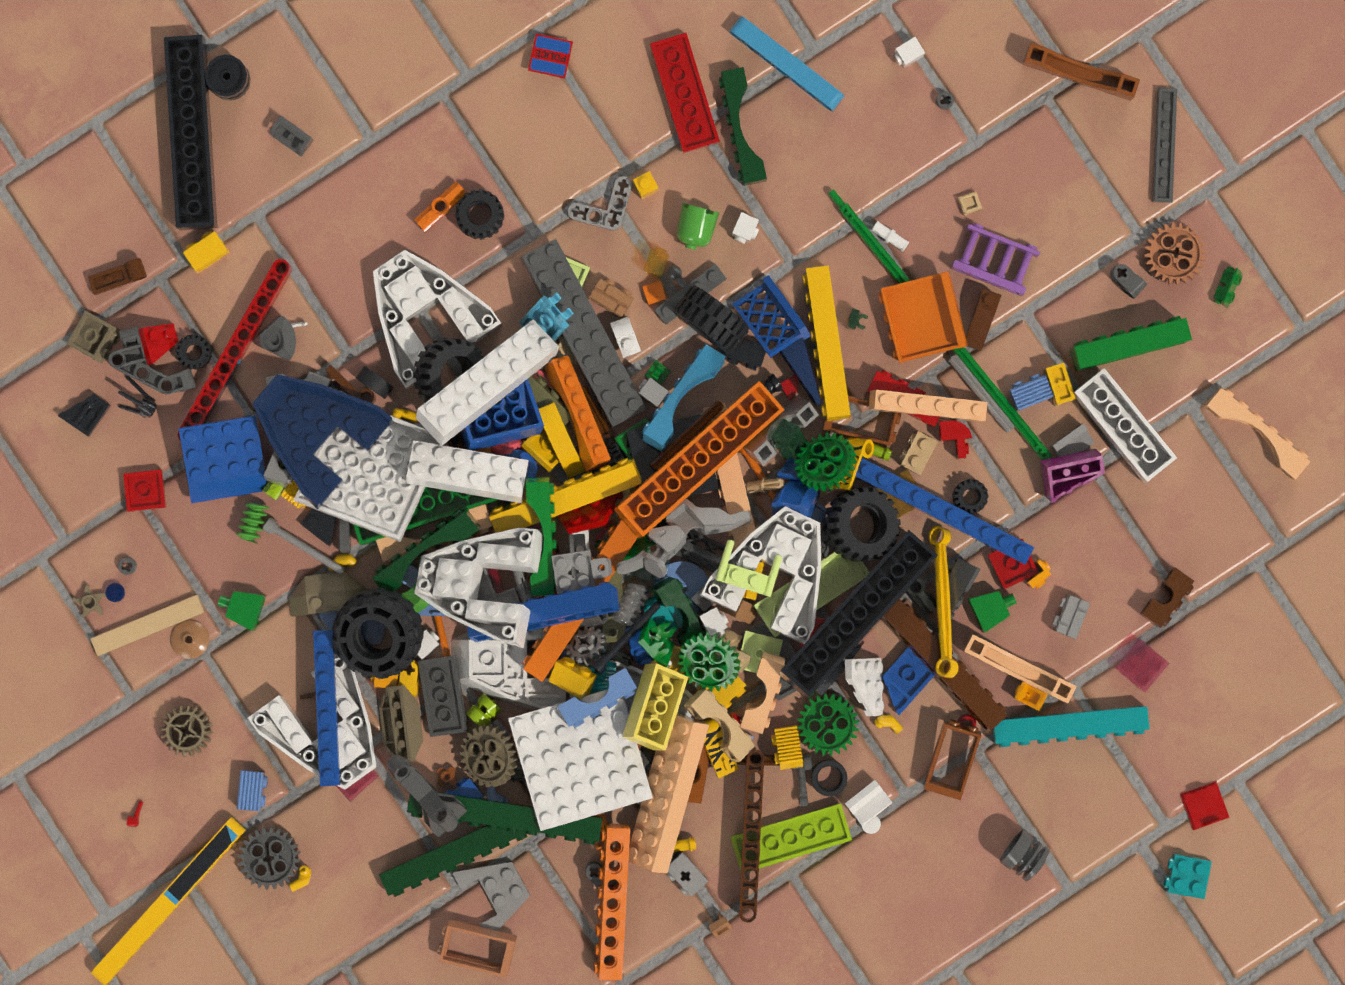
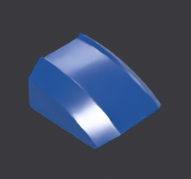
(796, 497)

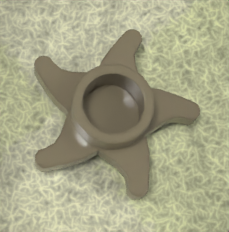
(90, 602)

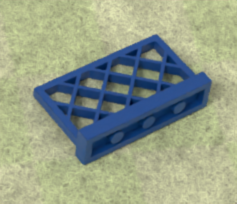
(786, 312)

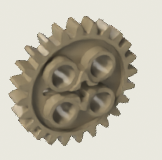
(489, 756)

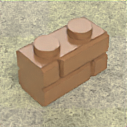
(611, 298)

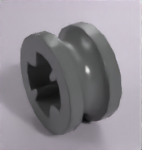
(945, 94)
(129, 560)

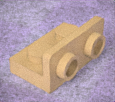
(918, 452)

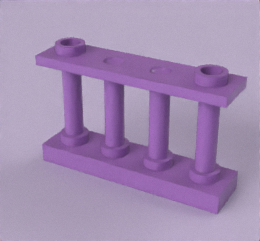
(998, 278)

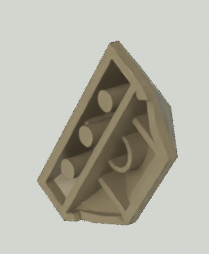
(323, 593)
(400, 722)

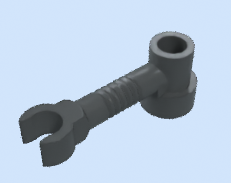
(807, 765)

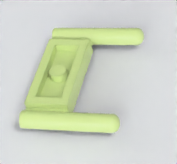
(747, 578)

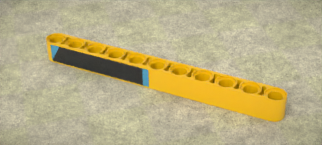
(168, 901)

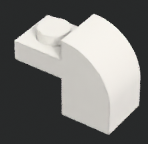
(625, 337)

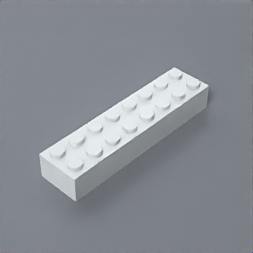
(487, 382)

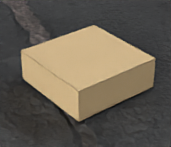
(970, 203)

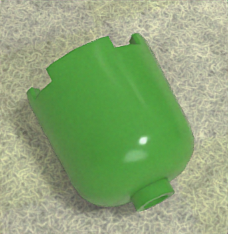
(696, 226)

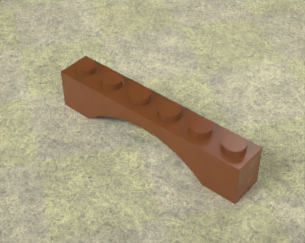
(1096, 78)

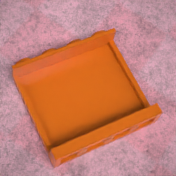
(923, 317)

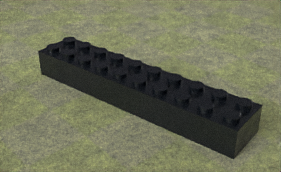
(190, 132)
(858, 615)

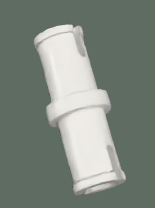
(890, 236)

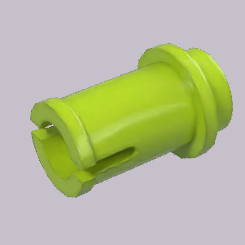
(882, 452)

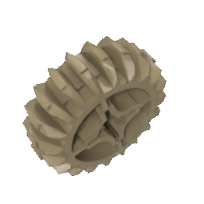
(178, 727)

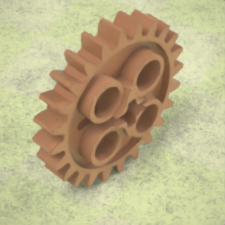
(1172, 270)

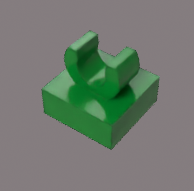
(658, 372)

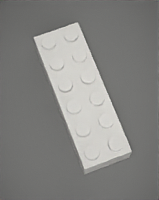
(1124, 425)
(467, 471)

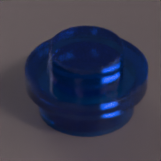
(115, 592)

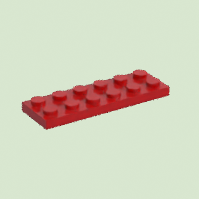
(684, 92)

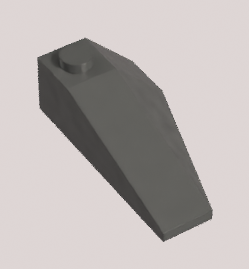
(960, 581)

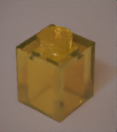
(656, 262)

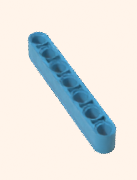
(786, 63)

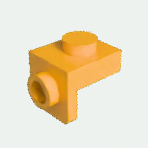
(1039, 579)
(1030, 696)

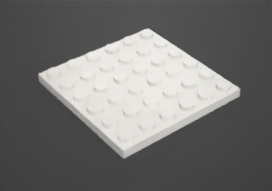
(374, 481)
(579, 768)

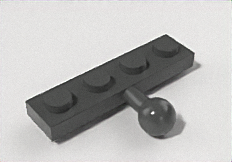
(707, 281)

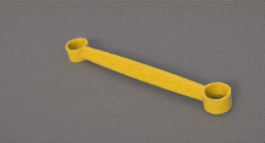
(943, 602)

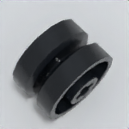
(219, 70)

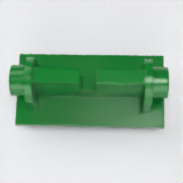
(1232, 280)

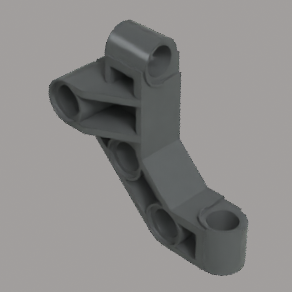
(135, 359)
(438, 809)

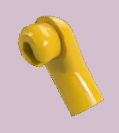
(404, 413)
(888, 721)

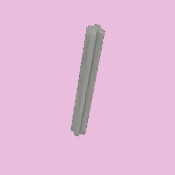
(981, 393)

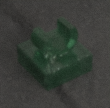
(854, 320)

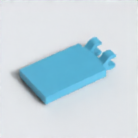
(548, 316)

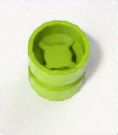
(478, 715)

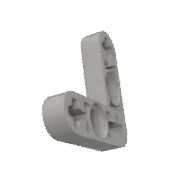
(604, 215)

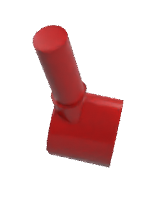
(133, 821)

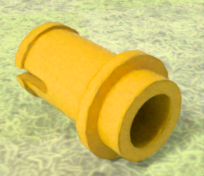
(685, 845)

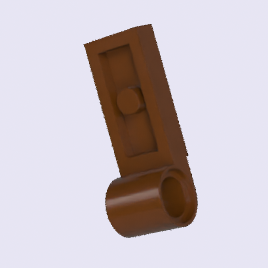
(117, 277)
(334, 376)

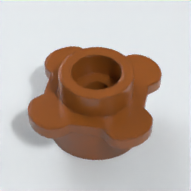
(451, 776)

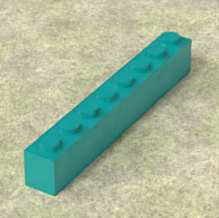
(1071, 725)

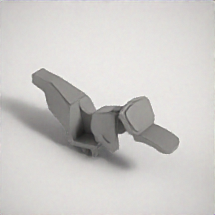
(673, 536)

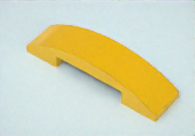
(561, 440)

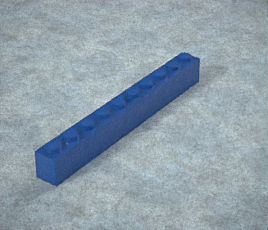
(944, 511)

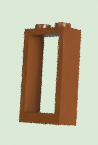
(891, 435)
(942, 788)

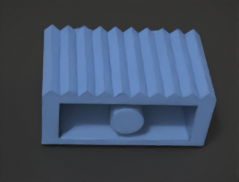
(1030, 393)
(251, 790)

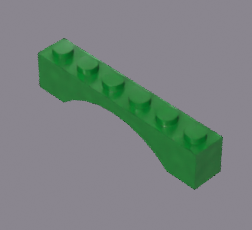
(539, 498)

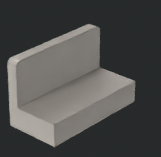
(1073, 442)

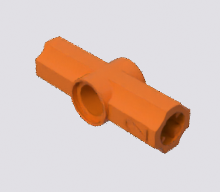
(431, 215)

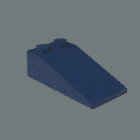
(799, 363)

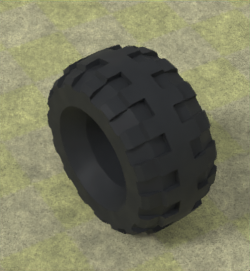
(396, 615)

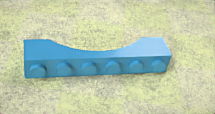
(705, 367)

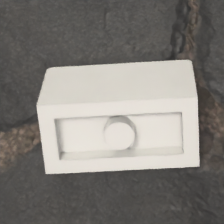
(868, 803)

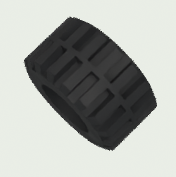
(472, 199)

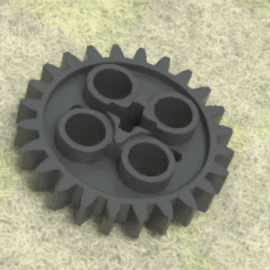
(286, 855)

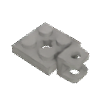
(588, 569)

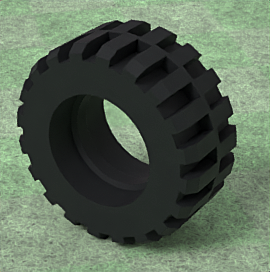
(711, 319)
(433, 359)
(884, 521)

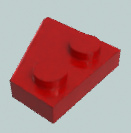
(157, 341)

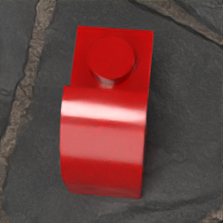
(955, 431)

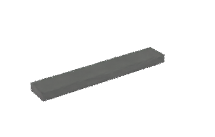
(1164, 145)

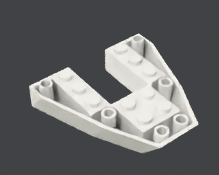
(408, 287)
(799, 544)
(452, 579)
(356, 750)

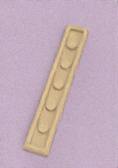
(147, 625)

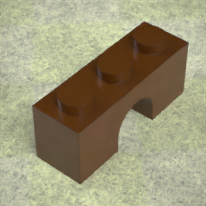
(1178, 585)

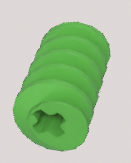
(252, 522)

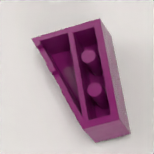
(1070, 471)

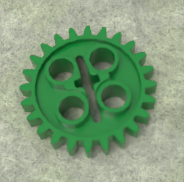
(825, 462)
(709, 661)
(814, 712)

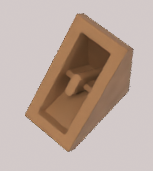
(745, 612)

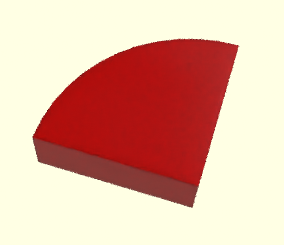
(790, 386)

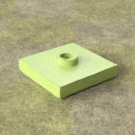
(755, 645)

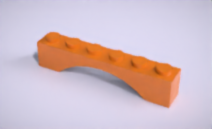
(590, 442)

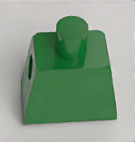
(243, 608)
(991, 609)

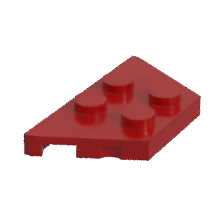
(590, 515)

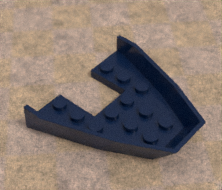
(302, 417)

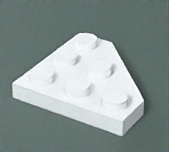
(866, 679)

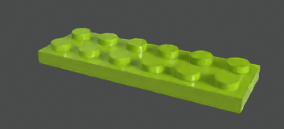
(796, 836)

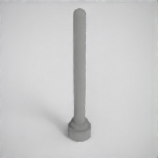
(272, 527)

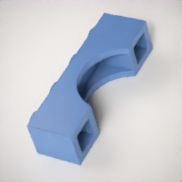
(619, 685)

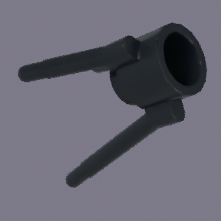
(145, 407)

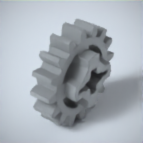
(586, 645)

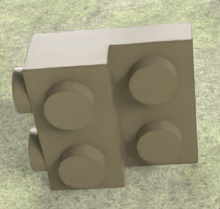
(94, 337)

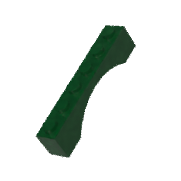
(751, 165)
(456, 529)

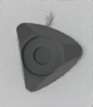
(279, 337)

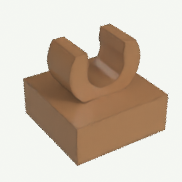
(720, 926)

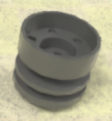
(1027, 857)

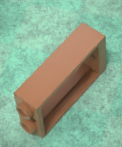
(473, 963)

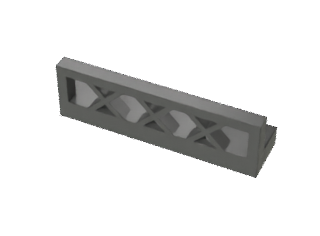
(700, 556)

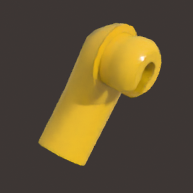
(344, 559)
(303, 878)

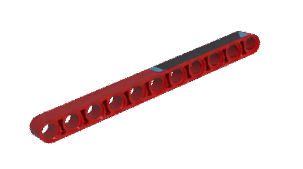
(235, 341)

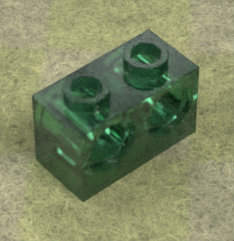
(788, 439)

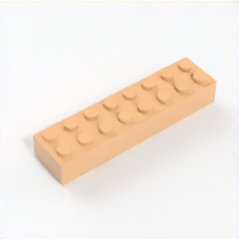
(670, 786)

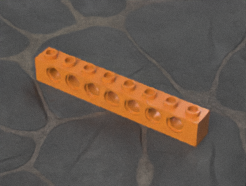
(613, 969)

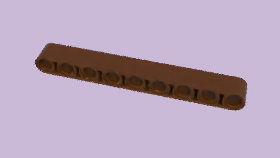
(751, 845)

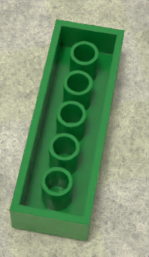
(1130, 344)

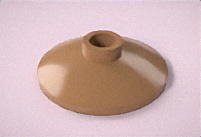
(199, 642)

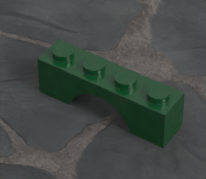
(670, 593)

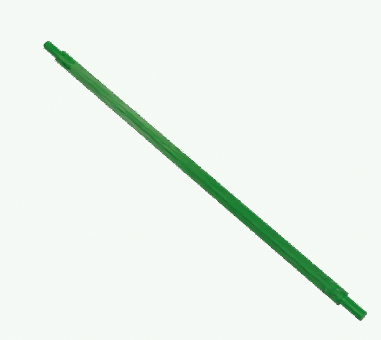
(962, 353)

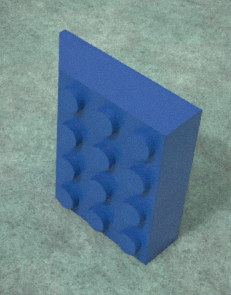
(222, 458)

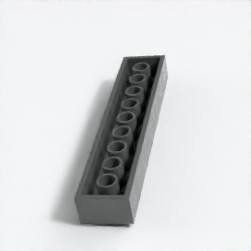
(585, 334)

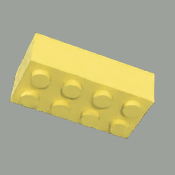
(655, 707)

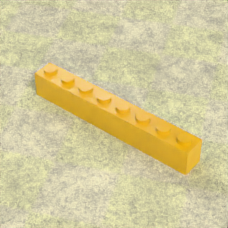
(827, 343)
(571, 495)

